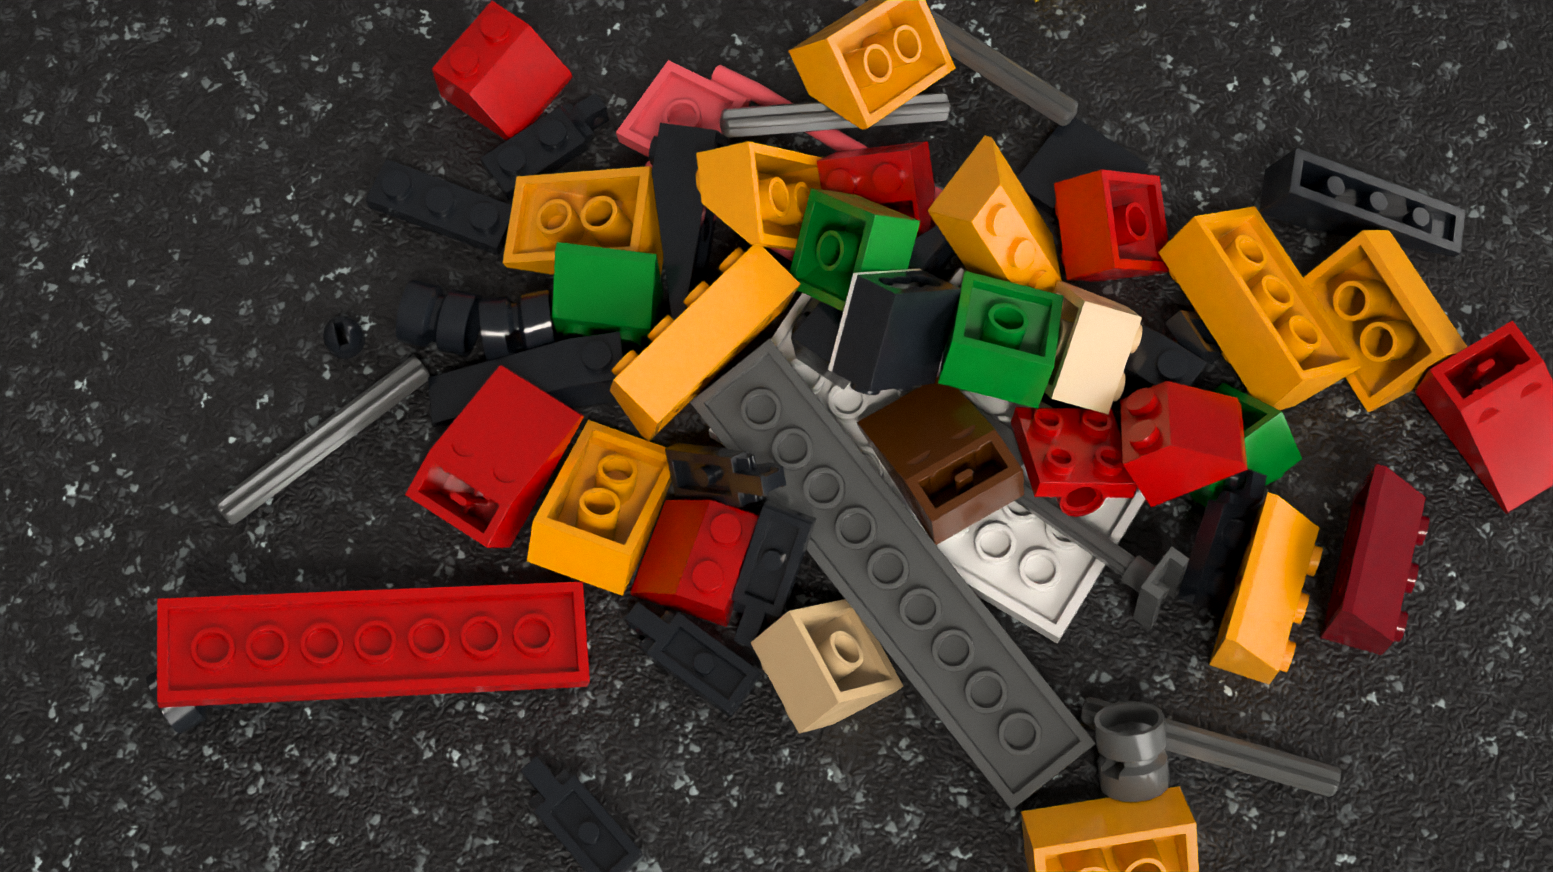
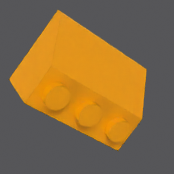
(873, 59)
(758, 190)
(995, 222)
(1383, 316)
(1268, 593)
(1113, 836)

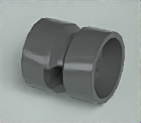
(1132, 751)

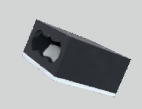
(893, 330)

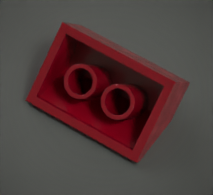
(1376, 563)

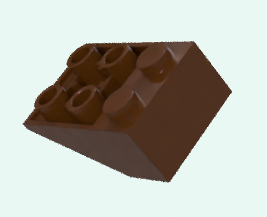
(943, 458)

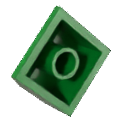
(846, 237)
(606, 293)
(1002, 340)
(1267, 442)

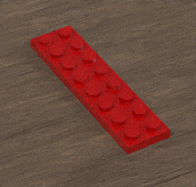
(370, 643)

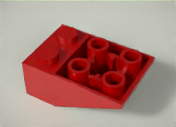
(1497, 413)
(495, 459)

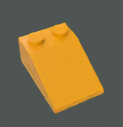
(582, 209)
(601, 508)

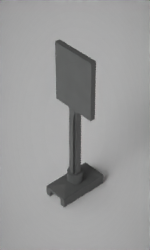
(1149, 581)

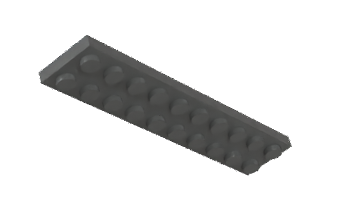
(898, 578)

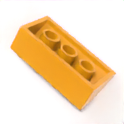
(1258, 307)
(702, 339)

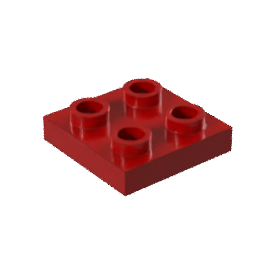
(1072, 456)

